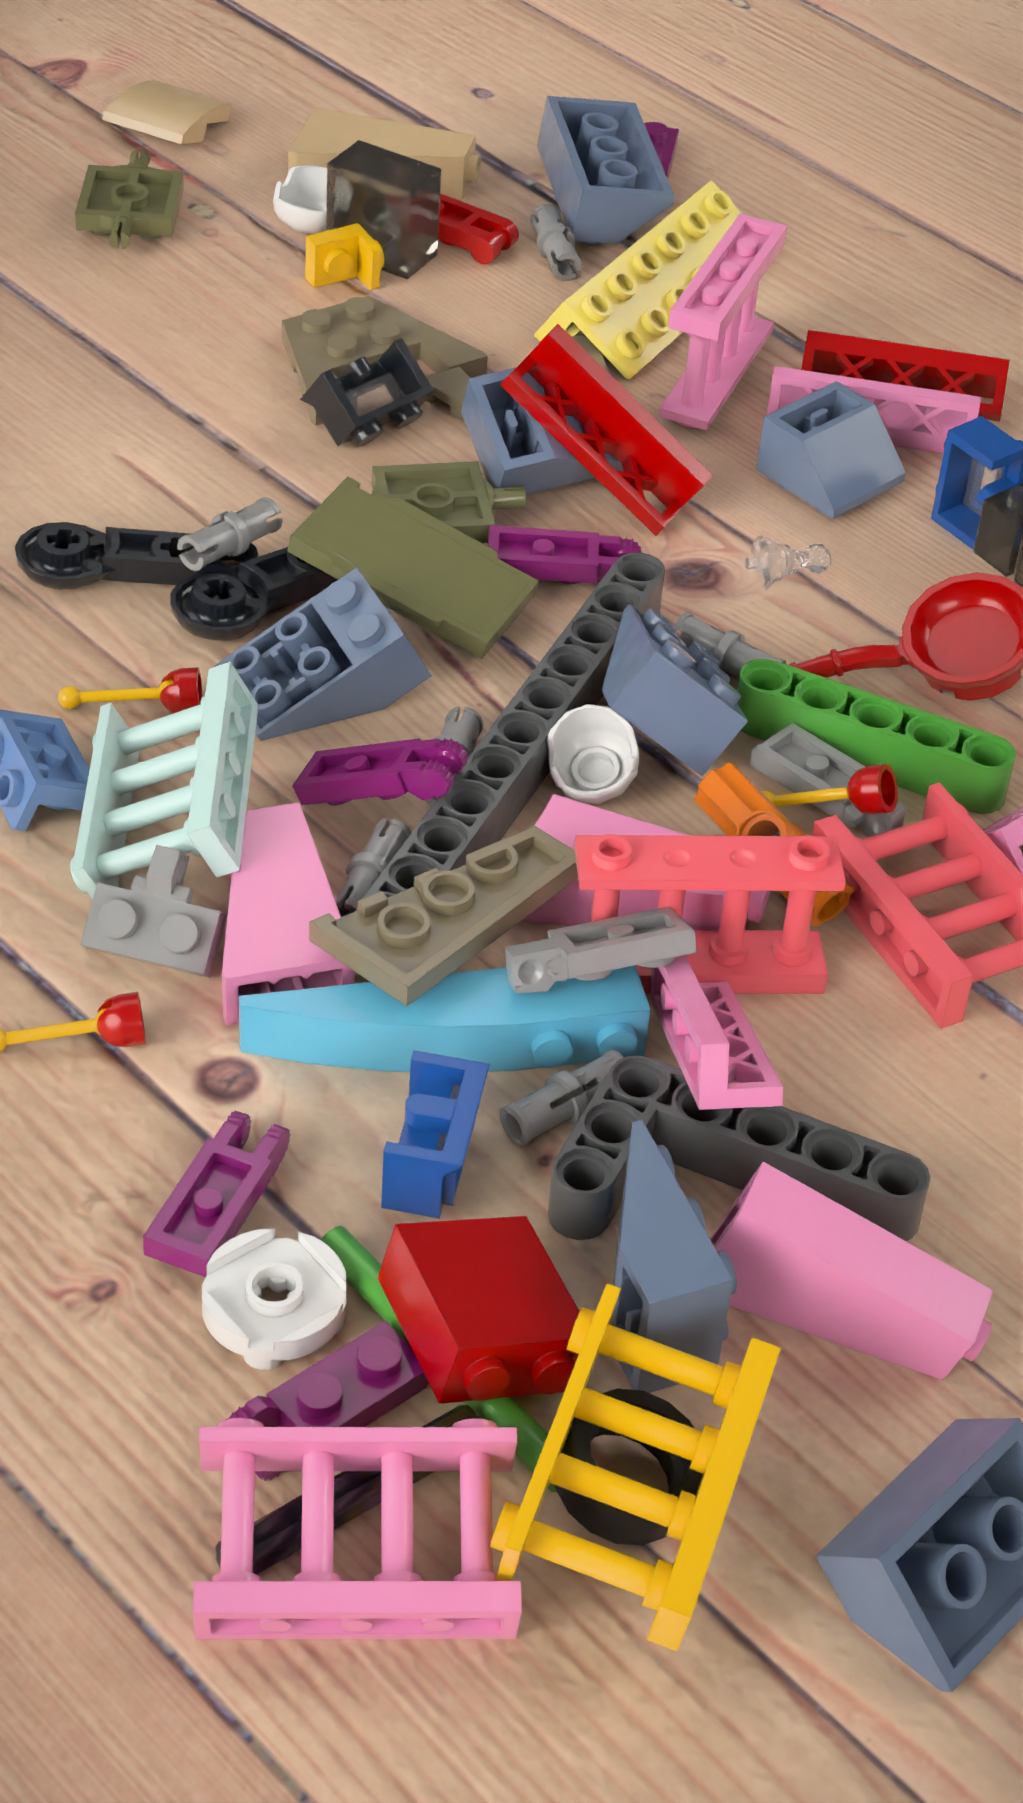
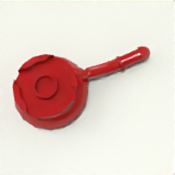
(956, 634)

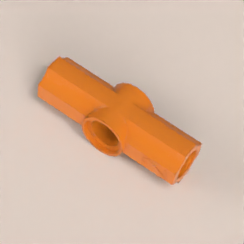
(745, 811)

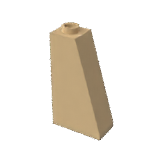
(332, 132)

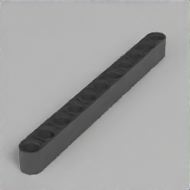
(514, 751)

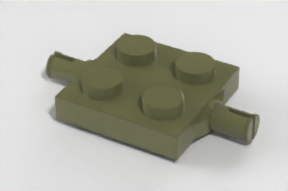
(129, 200)
(450, 493)

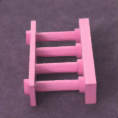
(720, 320)
(397, 1599)

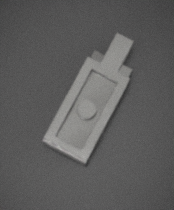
(809, 764)
(598, 947)

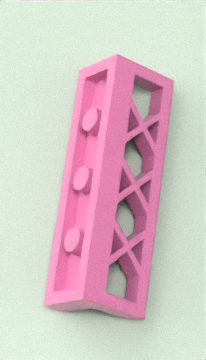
(911, 414)
(705, 1029)

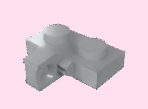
(155, 919)

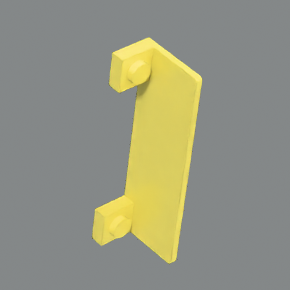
(630, 300)

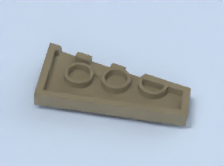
(448, 915)

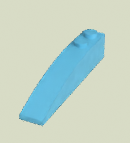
(460, 1017)

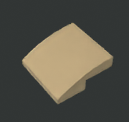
(167, 111)

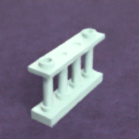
(213, 798)

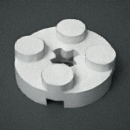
(278, 1330)

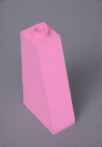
(566, 818)
(270, 912)
(847, 1278)

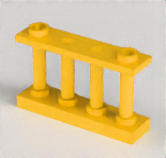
(690, 1517)

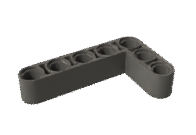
(725, 1146)

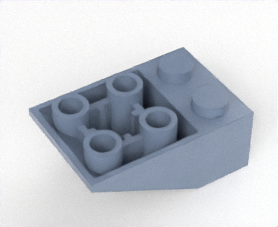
(513, 443)
(328, 661)
(671, 690)
(666, 1265)

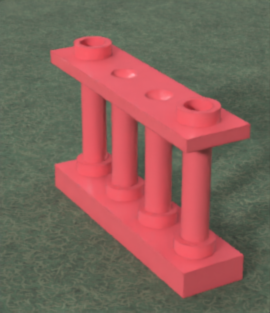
(912, 941)
(747, 959)

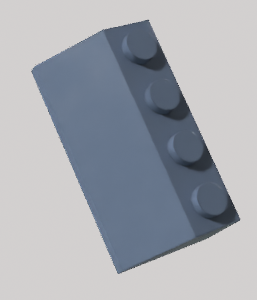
(602, 168)

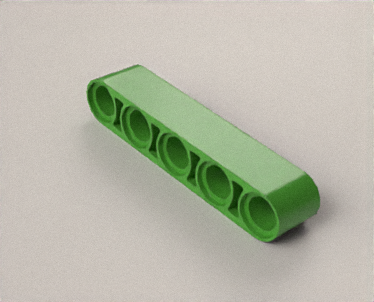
(879, 731)

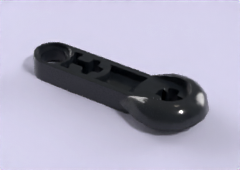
(76, 555)
(235, 602)

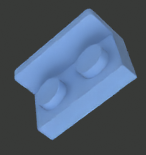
(38, 767)

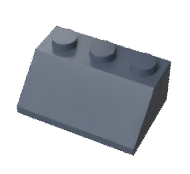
(940, 1552)

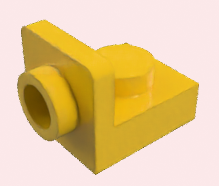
(342, 256)

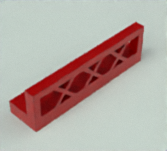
(909, 367)
(611, 425)

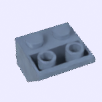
(830, 450)

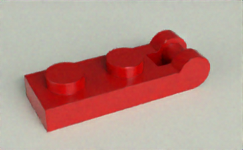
(475, 229)

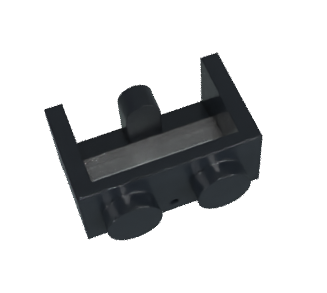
(370, 396)

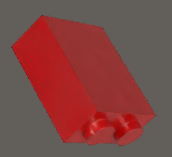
(481, 1307)

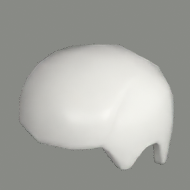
(303, 199)
(592, 754)

